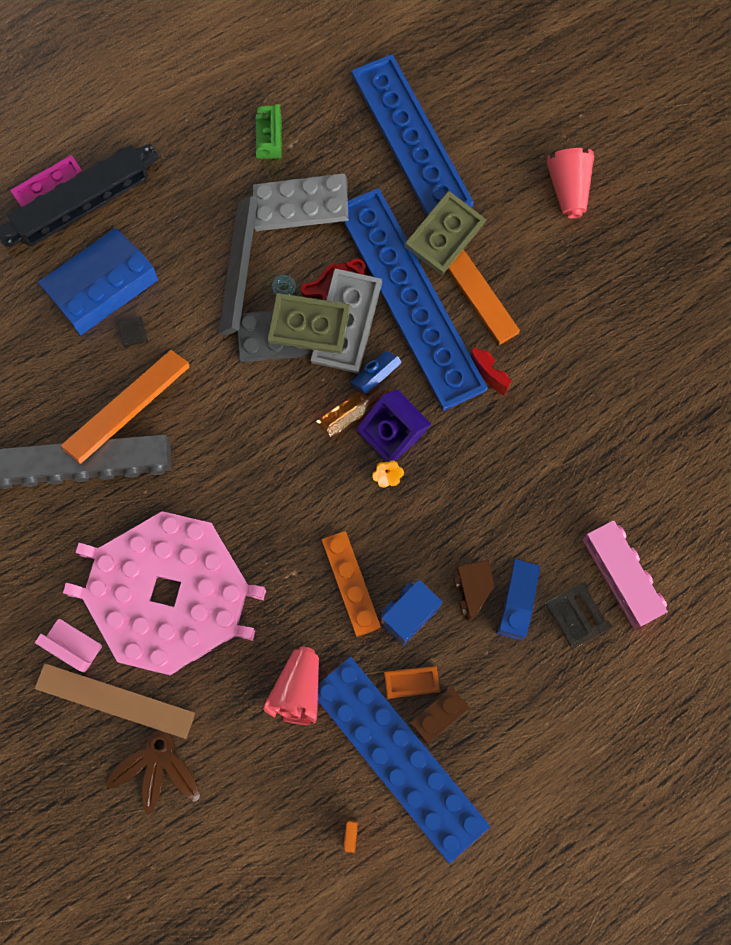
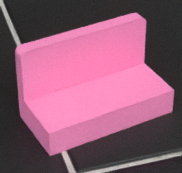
(70, 645)

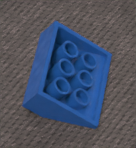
(99, 280)

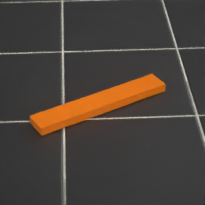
(482, 299)
(125, 406)

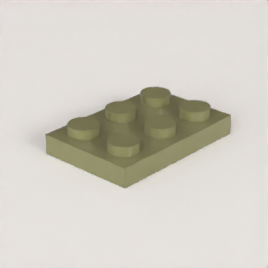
(445, 233)
(309, 323)

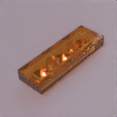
(351, 410)

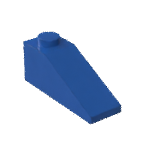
(519, 600)

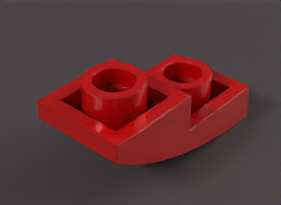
(495, 378)

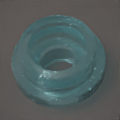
(284, 280)

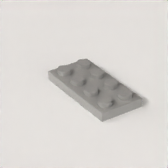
(301, 202)
(362, 295)

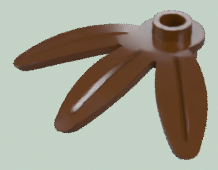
(153, 779)

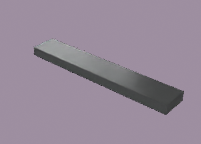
(238, 266)

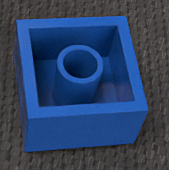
(410, 613)

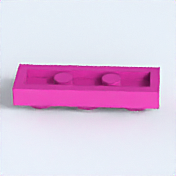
(46, 181)

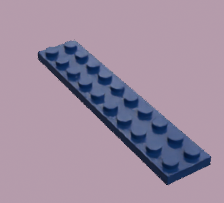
(413, 301)

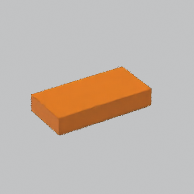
(412, 682)
(350, 835)

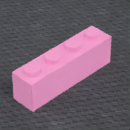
(625, 575)

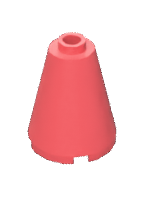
(571, 179)
(296, 689)

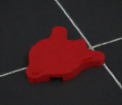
(321, 286)

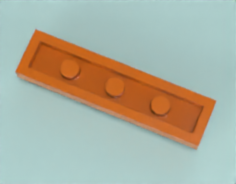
(351, 584)

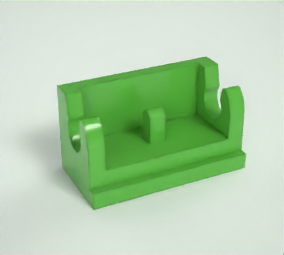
(268, 132)

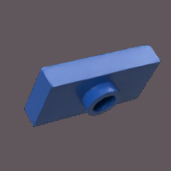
(375, 372)

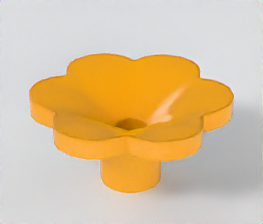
(387, 473)

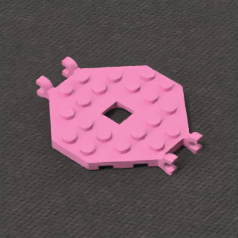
(154, 633)

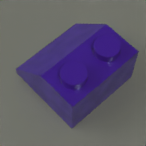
(393, 426)

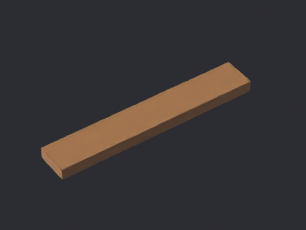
(115, 701)

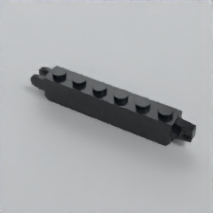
(78, 196)

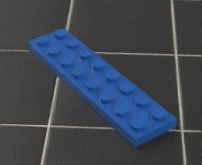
(409, 133)
(401, 760)

